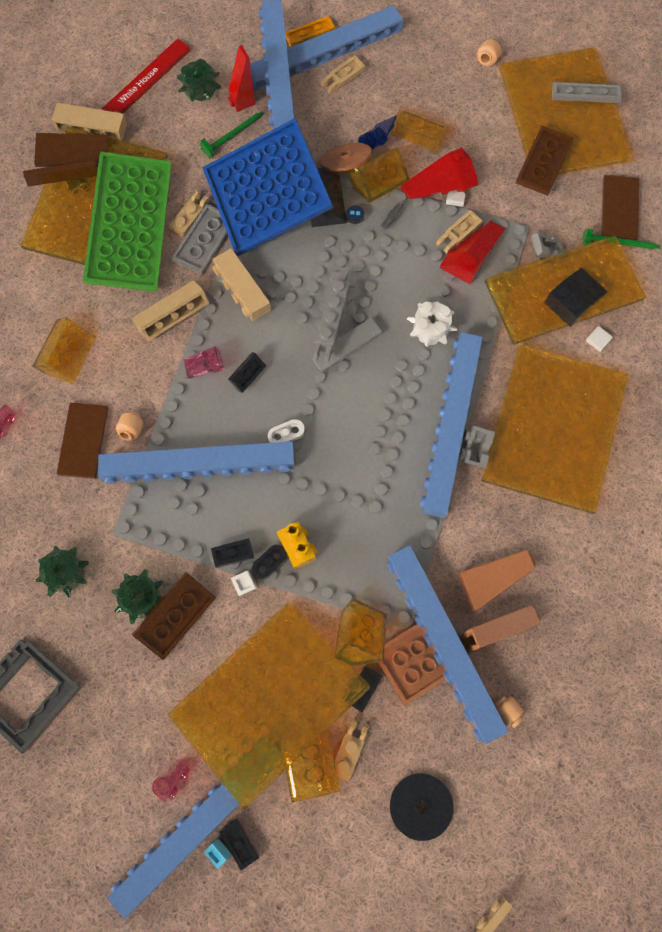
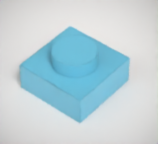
(217, 853)

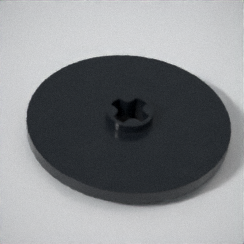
(408, 819)

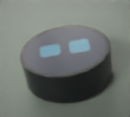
(355, 214)

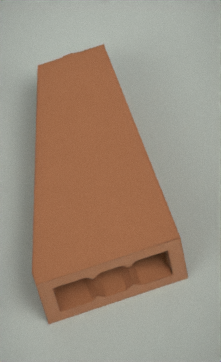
(492, 579)
(499, 629)

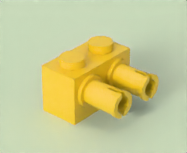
(296, 545)

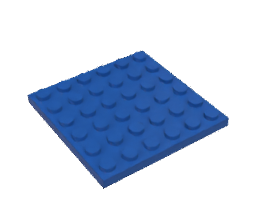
(267, 187)

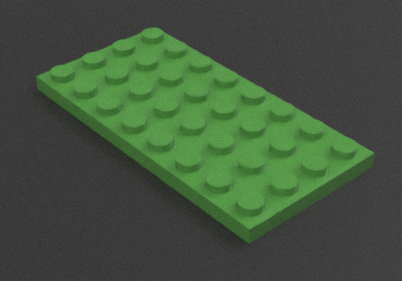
(127, 222)

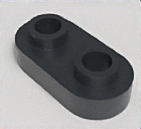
(267, 560)

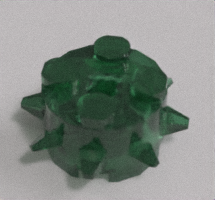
(198, 80)
(71, 575)
(127, 594)

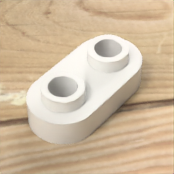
(285, 431)

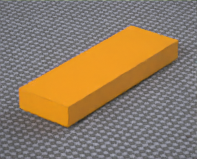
(309, 31)

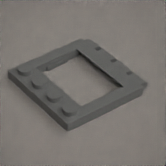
(51, 705)

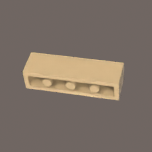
(89, 120)
(241, 284)
(170, 310)

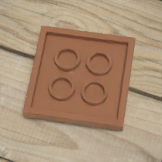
(411, 665)

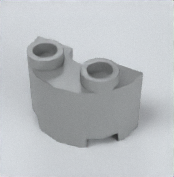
(546, 246)
(476, 446)

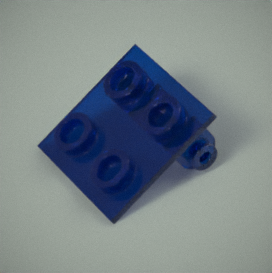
(379, 134)

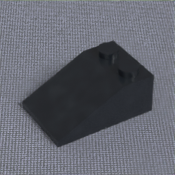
(575, 296)

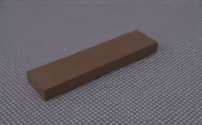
(60, 173)

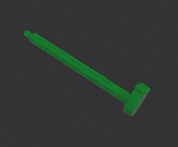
(209, 149)
(588, 236)

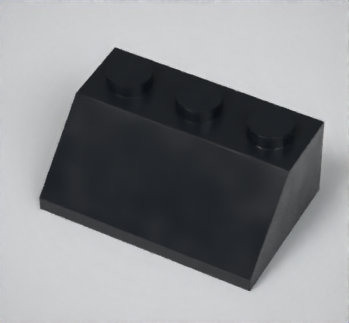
(337, 214)

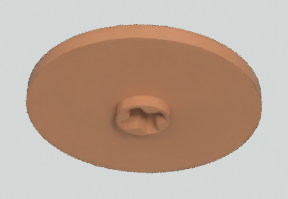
(346, 157)

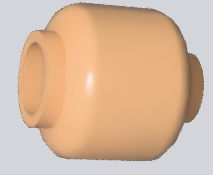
(489, 52)
(129, 426)
(509, 711)

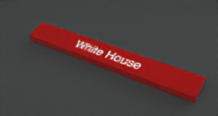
(148, 77)

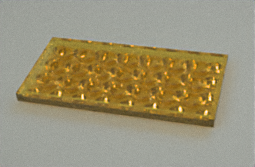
(522, 291)

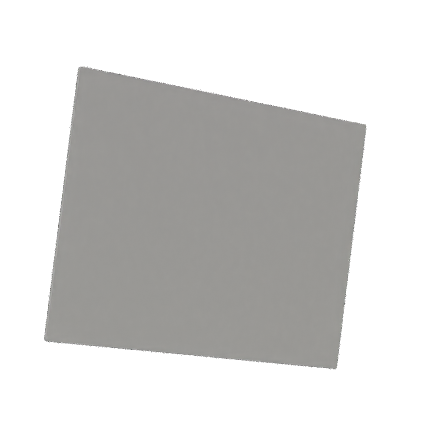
(363, 418)

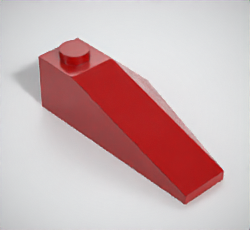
(241, 85)
(446, 174)
(471, 254)

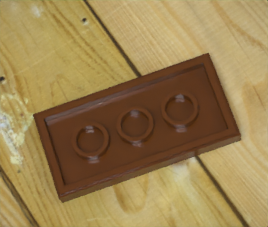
(63, 149)
(544, 160)
(620, 207)
(82, 440)
(173, 616)

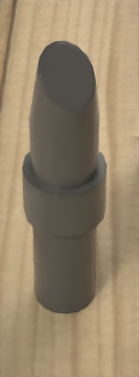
(392, 215)

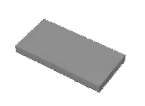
(201, 241)

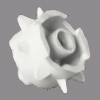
(426, 315)

